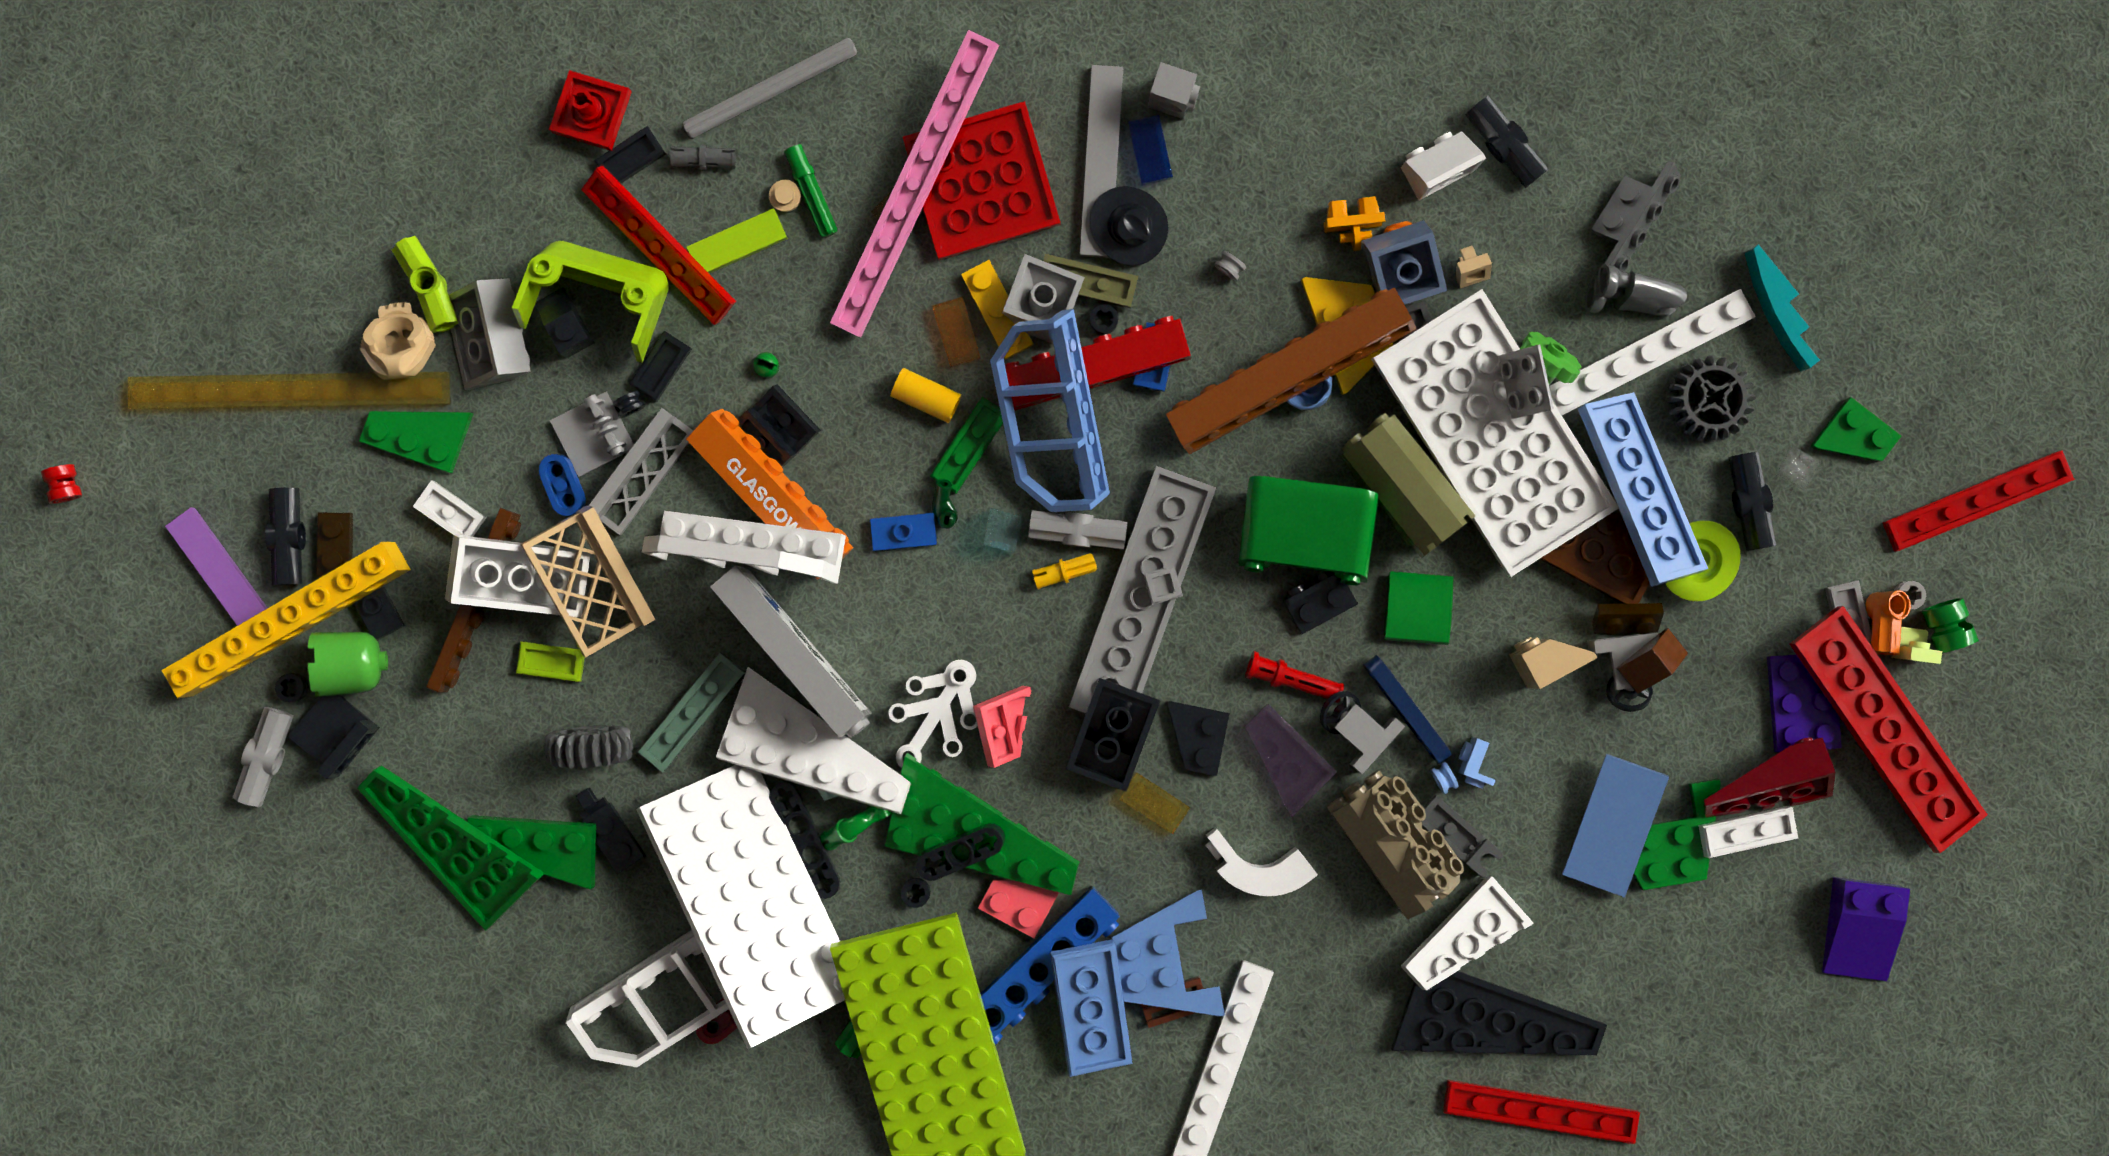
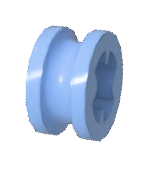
(1444, 778)

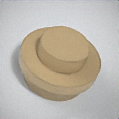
(785, 195)

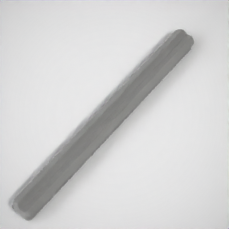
(770, 87)

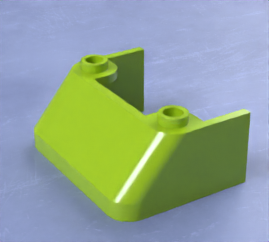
(641, 286)

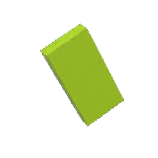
(550, 661)

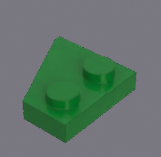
(1857, 433)

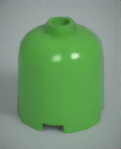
(345, 663)

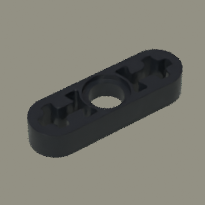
(985, 851)

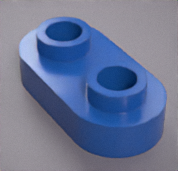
(561, 486)

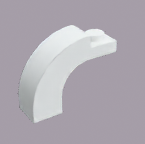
(1271, 879)

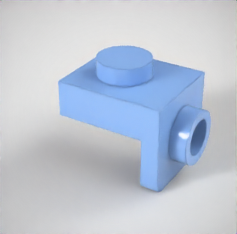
(1472, 757)

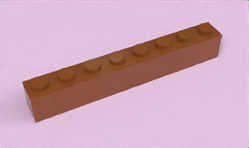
(1291, 370)

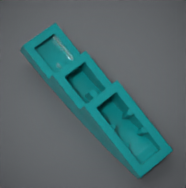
(1775, 296)

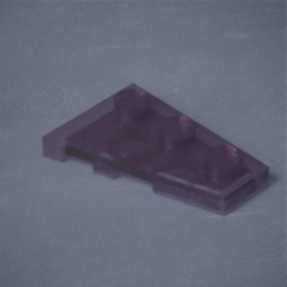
(1289, 759)

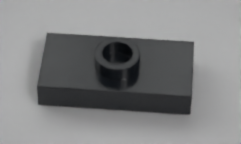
(379, 613)

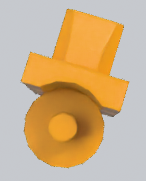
(1339, 220)

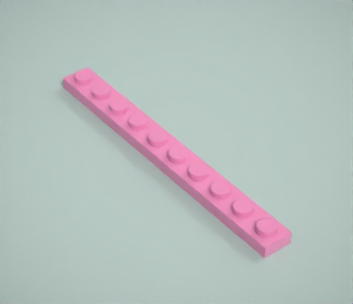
(914, 183)

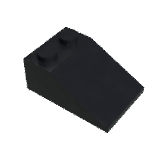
(1112, 734)

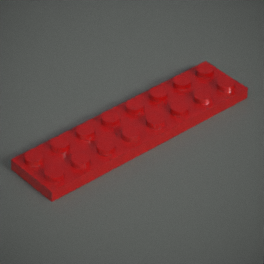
(1888, 729)

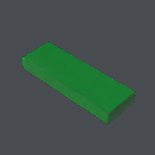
(969, 444)

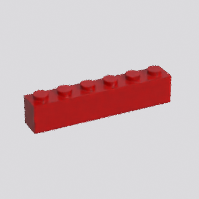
(1107, 359)

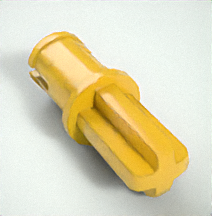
(1064, 570)

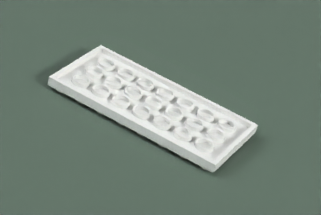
(1517, 474)
(747, 900)

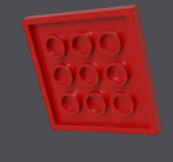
(989, 184)

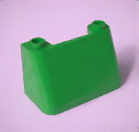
(1308, 527)

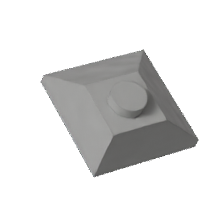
(1041, 293)

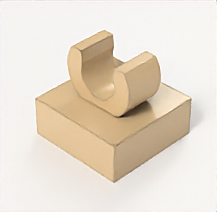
(1472, 268)

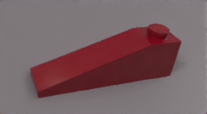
(1795, 774)

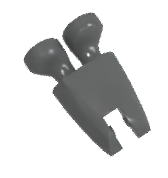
(1633, 292)

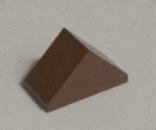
(1653, 661)

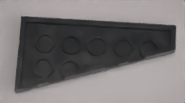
(1484, 1017)

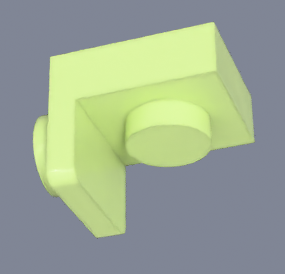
(1915, 646)

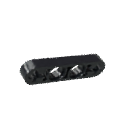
(810, 837)

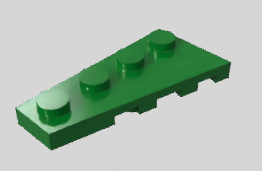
(554, 847)

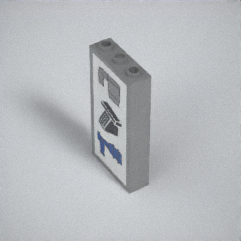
(792, 651)

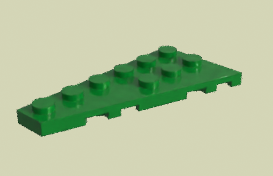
(940, 811)
(466, 860)

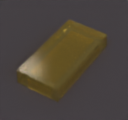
(1154, 803)

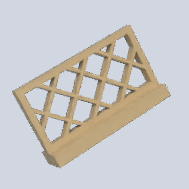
(611, 564)

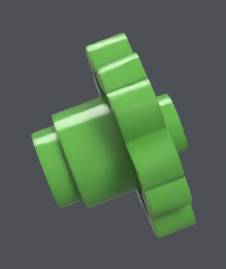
(1556, 359)

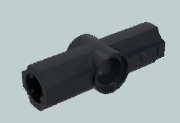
(1506, 141)
(1752, 501)
(285, 536)

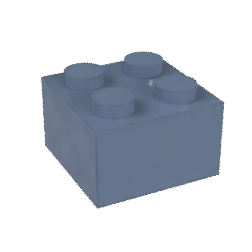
(1406, 261)

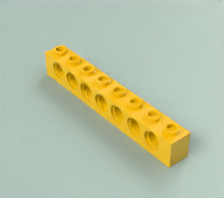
(286, 619)

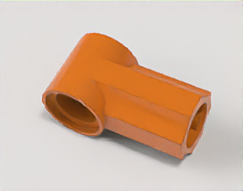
(1887, 612)

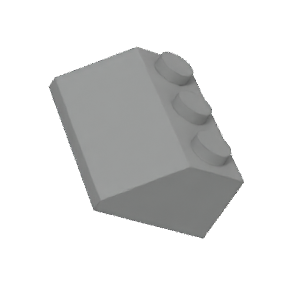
(488, 334)

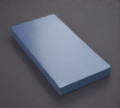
(1615, 825)
(1091, 1007)

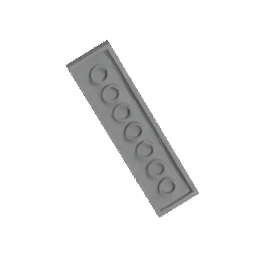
(1129, 624)

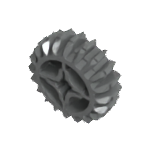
(1720, 407)
(588, 746)

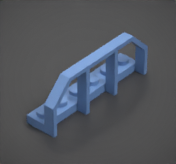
(1080, 420)

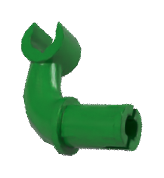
(847, 829)

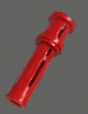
(1279, 669)

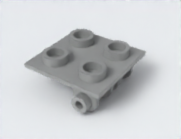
(1526, 382)
(592, 433)

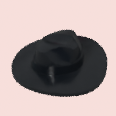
(1128, 225)

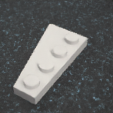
(1476, 925)

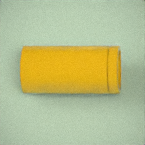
(925, 395)

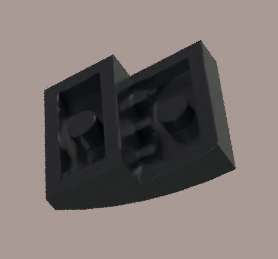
(778, 425)

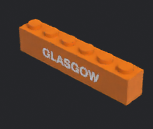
(756, 476)

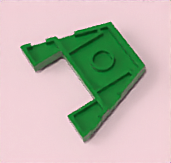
(1675, 848)

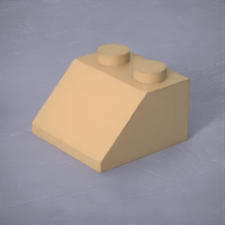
(1547, 660)

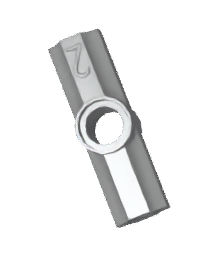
(1077, 529)
(262, 756)

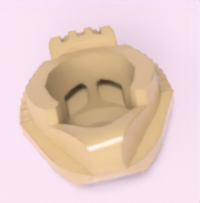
(397, 342)

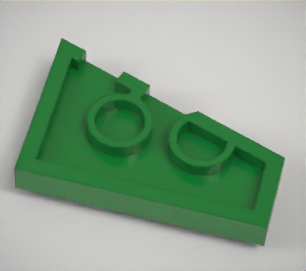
(419, 436)

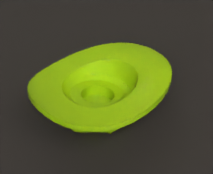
(1721, 557)

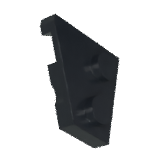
(1199, 736)

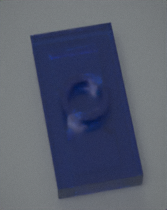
(1150, 150)

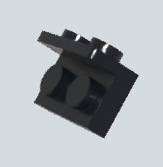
(1319, 602)

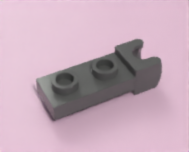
(1459, 834)

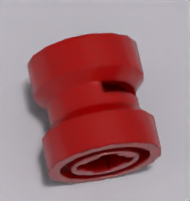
(61, 483)

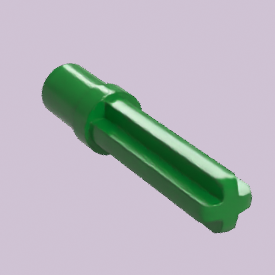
(804, 176)

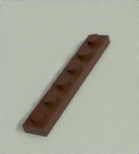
(468, 617)

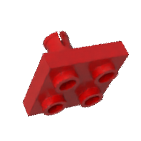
(590, 110)

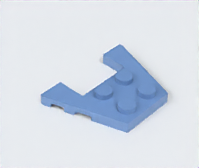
(1152, 964)

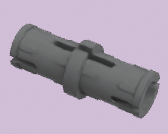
(703, 157)

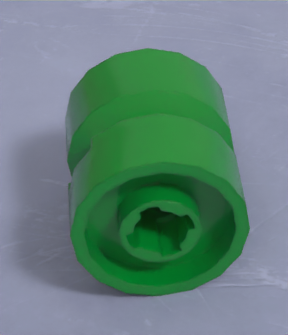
(1950, 625)

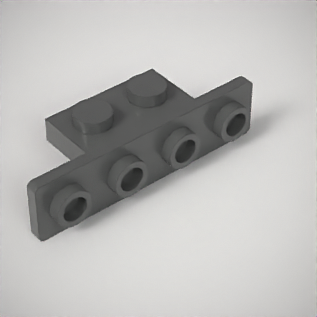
(1632, 213)

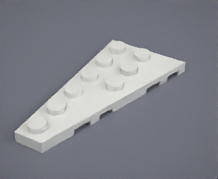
(791, 743)

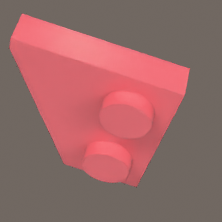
(1002, 725)
(1018, 904)

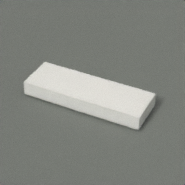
(1748, 831)

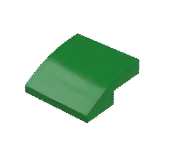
(1418, 608)

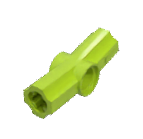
(418, 268)

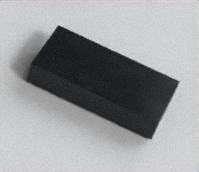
(632, 155)
(660, 366)

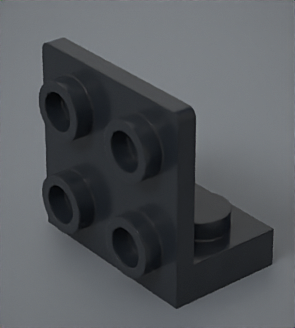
(333, 734)

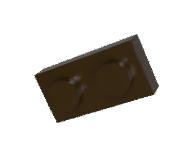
(333, 541)
(1627, 618)

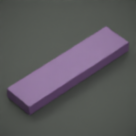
(215, 566)

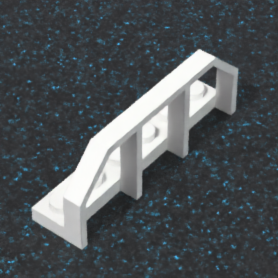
(748, 543)
(624, 987)

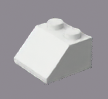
(1441, 164)

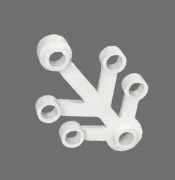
(938, 708)

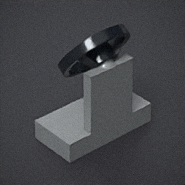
(1621, 649)
(1359, 729)

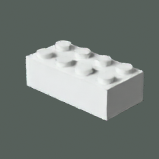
(502, 576)

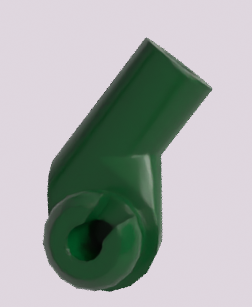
(942, 504)

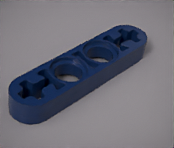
(1407, 709)

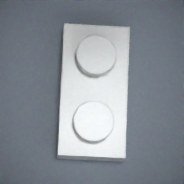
(449, 510)

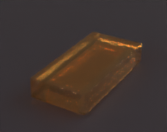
(956, 332)

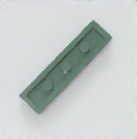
(691, 712)

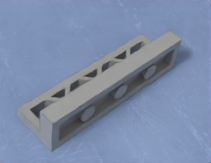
(630, 465)

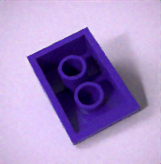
(1864, 928)

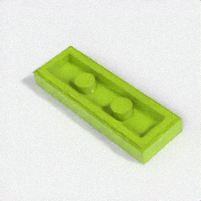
(738, 241)

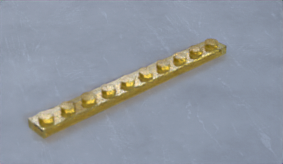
(286, 391)

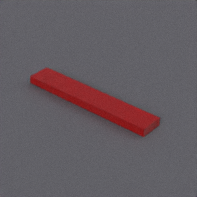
(658, 245)
(1978, 500)
(1541, 1111)

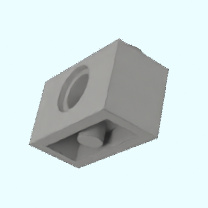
(1173, 91)

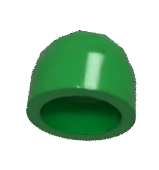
(763, 371)

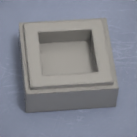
(1162, 585)

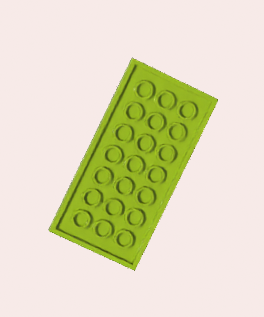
(927, 1041)

